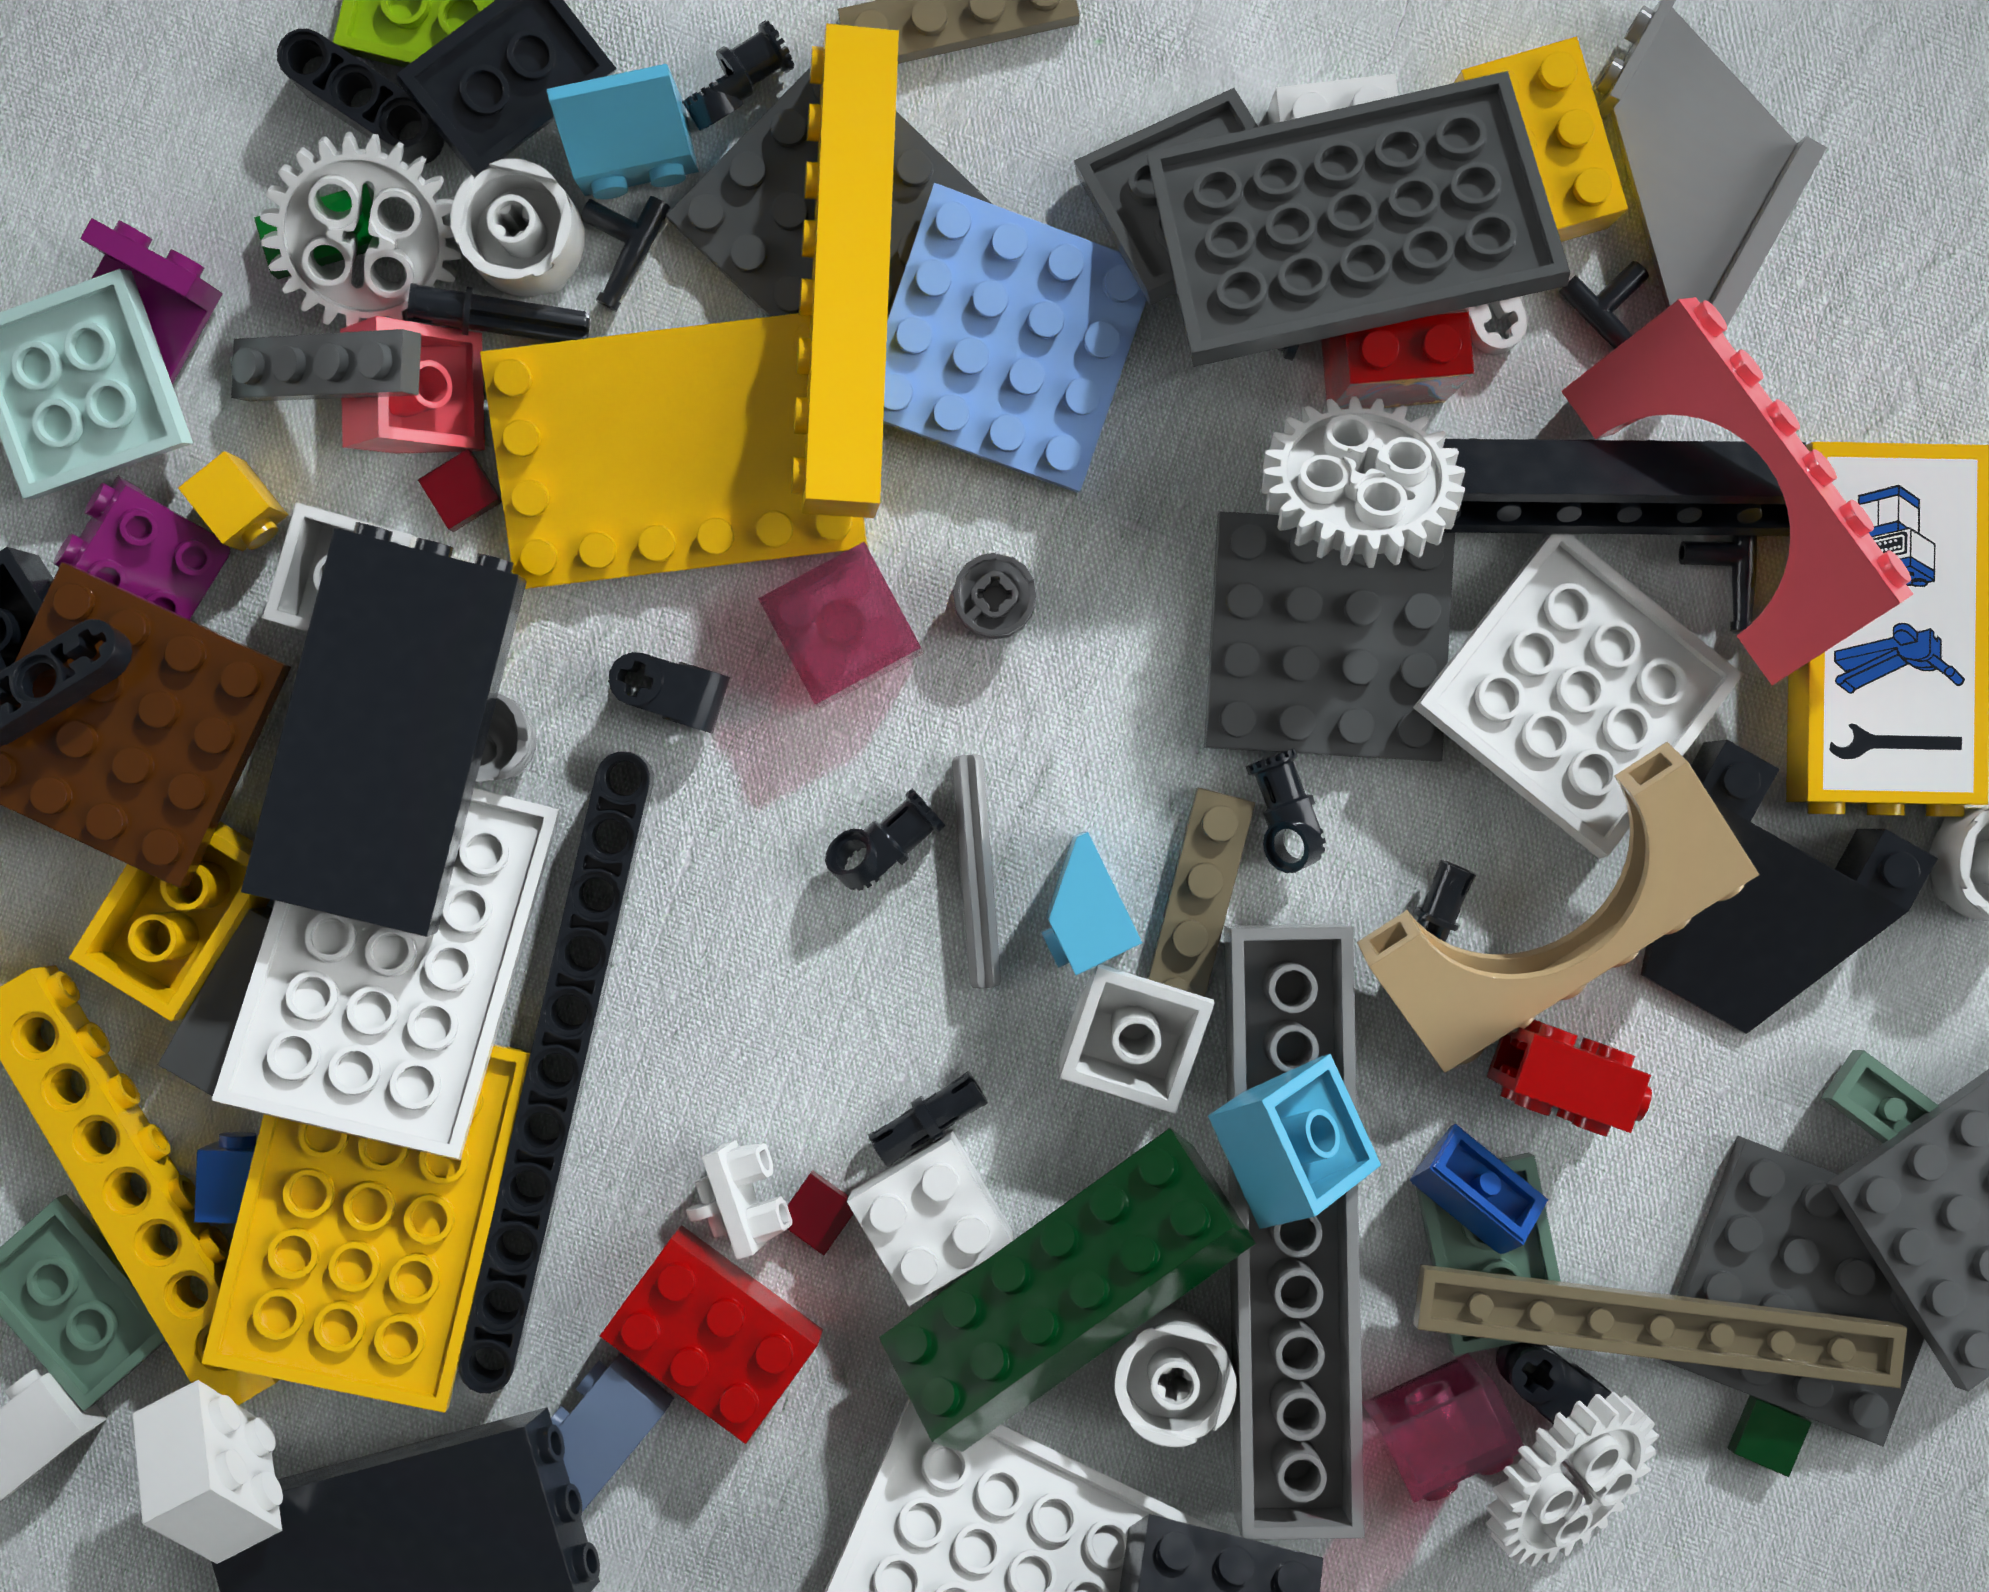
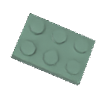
(1458, 1248)
(74, 1303)

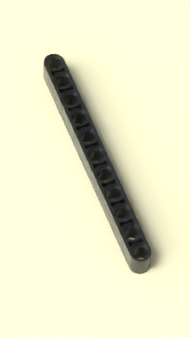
(561, 1099)

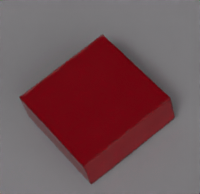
(460, 490)
(819, 1212)

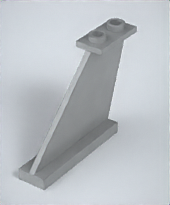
(1701, 160)

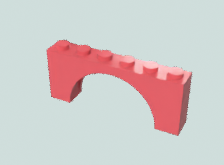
(1834, 567)

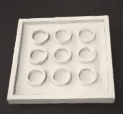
(1574, 686)

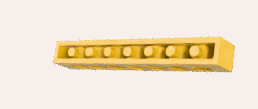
(105, 1173)

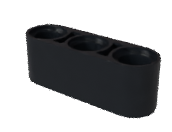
(341, 78)

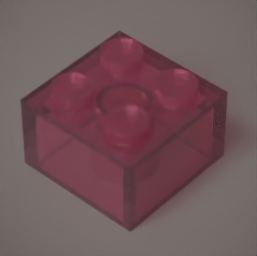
(841, 625)
(1444, 1428)

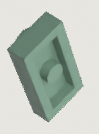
(1875, 1096)

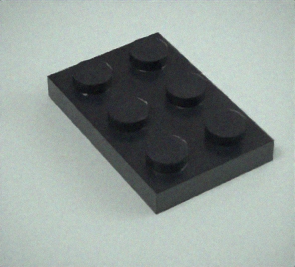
(493, 73)

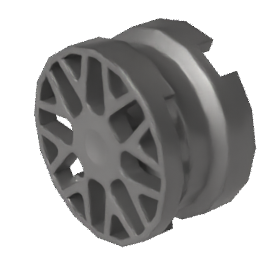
(994, 596)

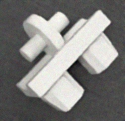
(731, 1202)

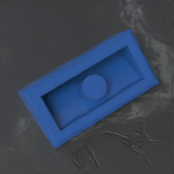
(1479, 1191)

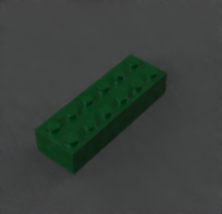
(1065, 1291)

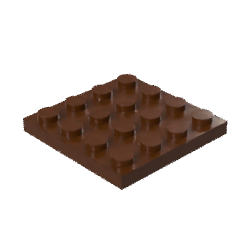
(154, 751)

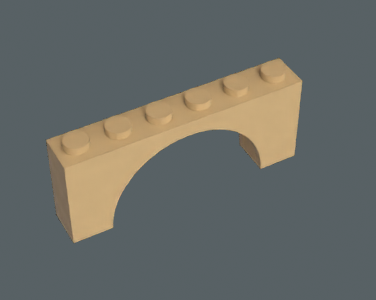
(1674, 868)

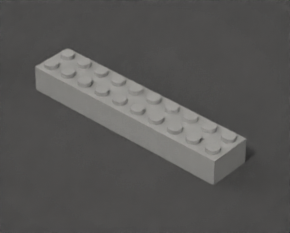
(1301, 1280)

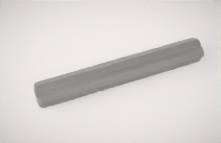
(976, 871)

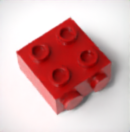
(1588, 1084)

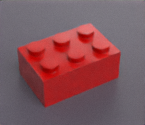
(713, 1334)

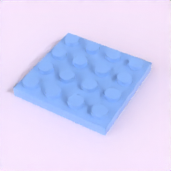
(1008, 338)

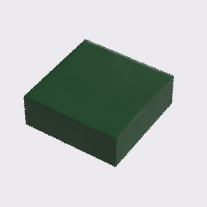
(1769, 1435)

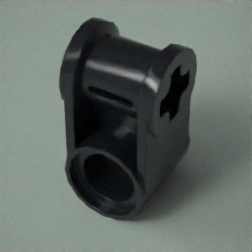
(678, 690)
(1554, 1383)

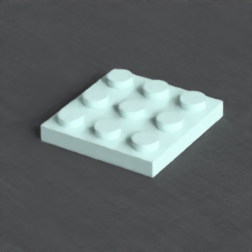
(83, 386)

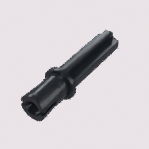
(495, 315)

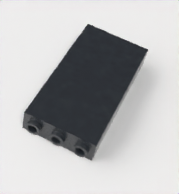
(385, 730)
(430, 1516)

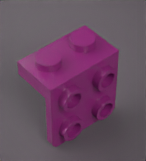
(169, 287)
(145, 548)

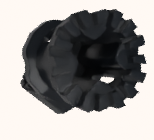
(743, 69)
(1287, 809)
(884, 842)

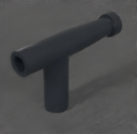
(637, 238)
(1599, 309)
(1742, 557)

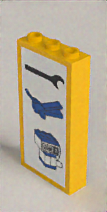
(1905, 698)

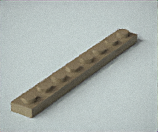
(1660, 1326)

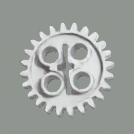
(307, 223)
(1362, 481)
(1601, 1449)

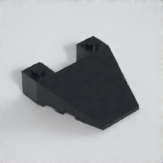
(1789, 921)

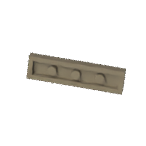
(953, 25)
(1201, 891)

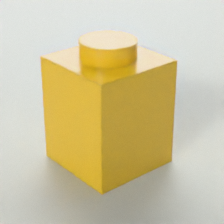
(234, 502)

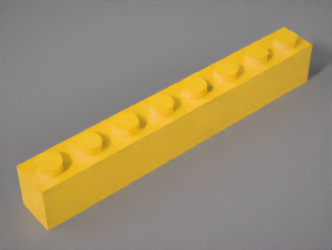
(848, 273)

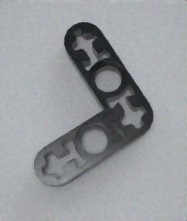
(73, 680)

